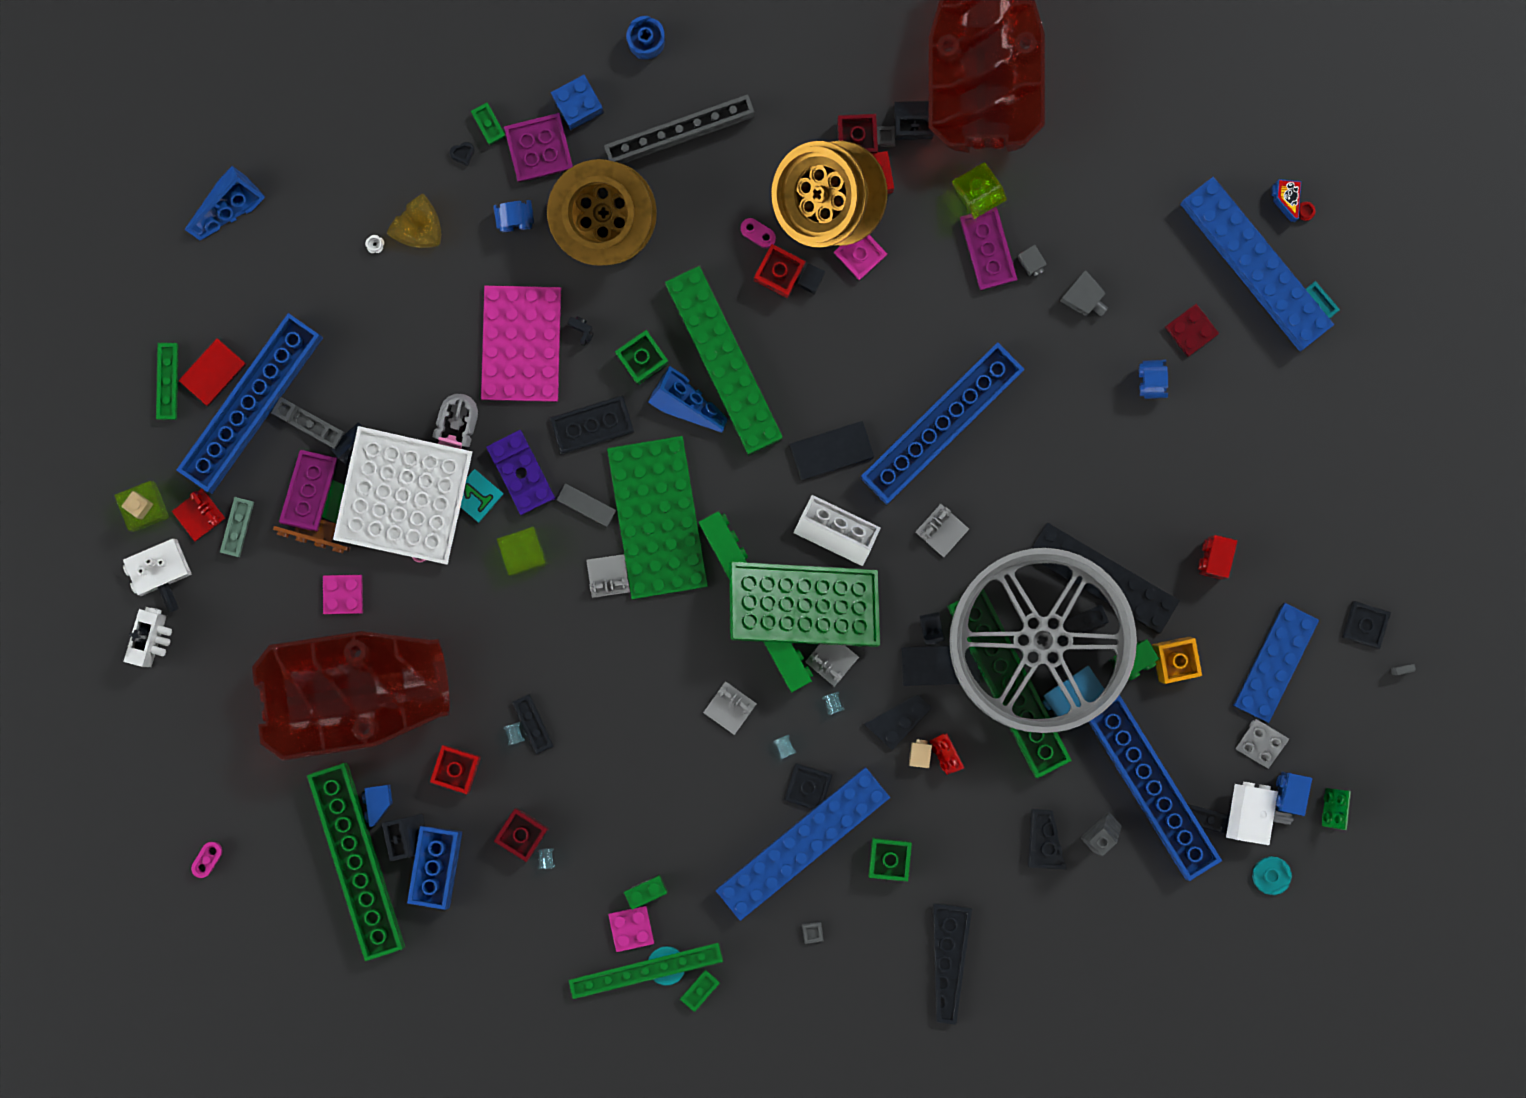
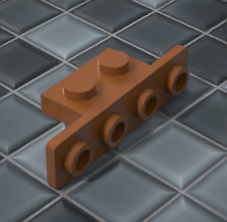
(321, 538)

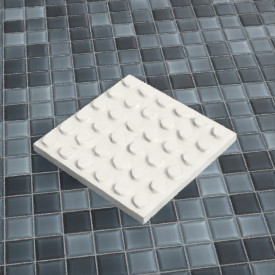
(402, 495)

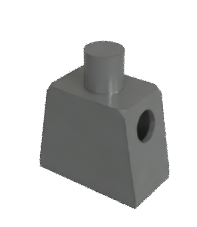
(1085, 296)

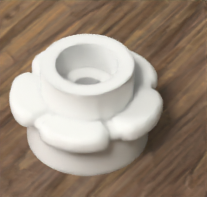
(374, 239)

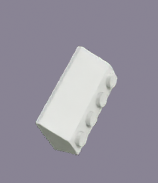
(837, 530)

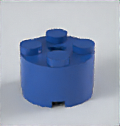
(653, 30)
(514, 215)
(1154, 379)

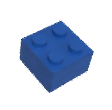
(577, 102)
(1293, 793)

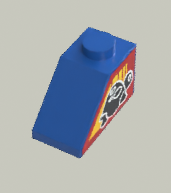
(1287, 197)

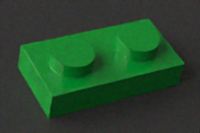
(488, 123)
(700, 990)

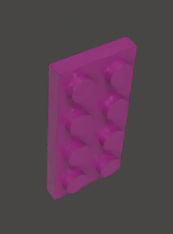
(988, 249)
(308, 490)

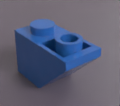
(378, 802)

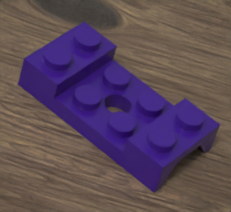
(509, 456)

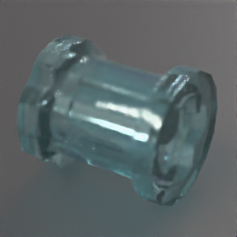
(833, 703)
(514, 733)
(784, 746)
(545, 858)

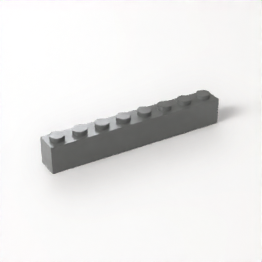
(680, 130)

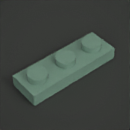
(237, 527)

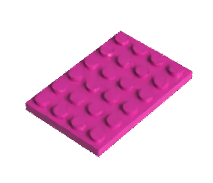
(521, 343)

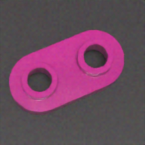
(757, 233)
(207, 859)

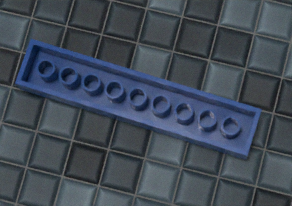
(1256, 264)
(249, 403)
(942, 423)
(1154, 790)
(802, 843)

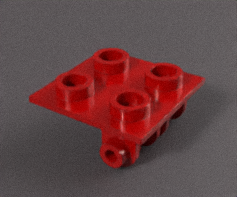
(198, 514)
(946, 754)

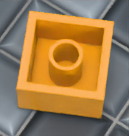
(1177, 660)

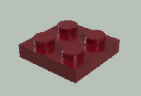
(1192, 330)

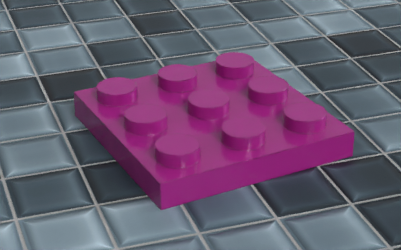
(538, 147)

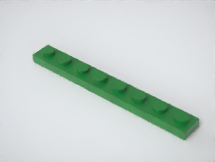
(646, 970)

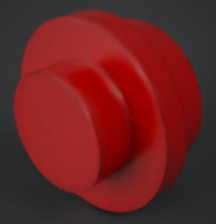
(1306, 211)

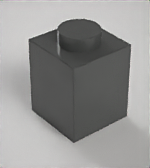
(1032, 261)

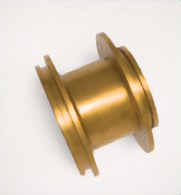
(804, 196)
(567, 212)

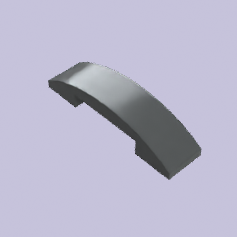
(307, 422)

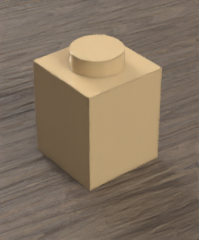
(137, 505)
(920, 754)

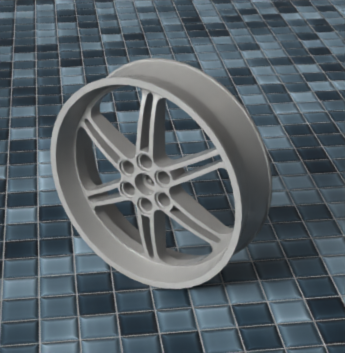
(1090, 574)

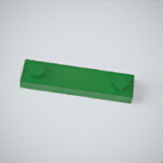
(167, 381)

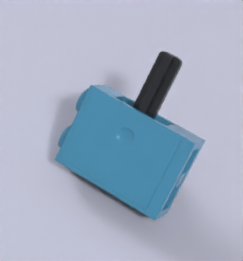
(1086, 682)

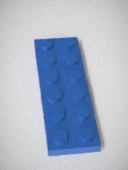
(1276, 662)

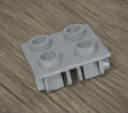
(942, 530)
(608, 576)
(832, 661)
(730, 708)
(1262, 743)

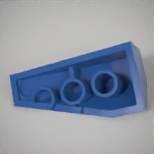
(226, 201)
(680, 399)

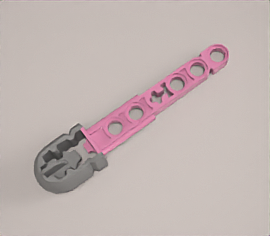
(460, 406)

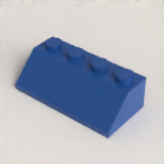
(434, 867)

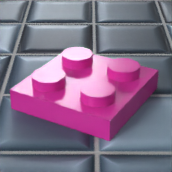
(861, 256)
(342, 594)
(631, 928)

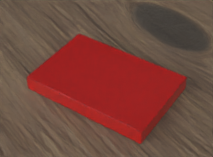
(212, 372)

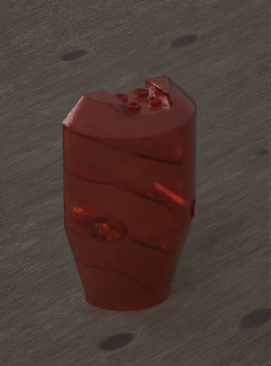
(988, 84)
(326, 698)

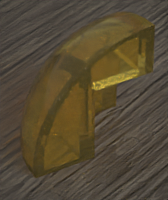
(417, 225)

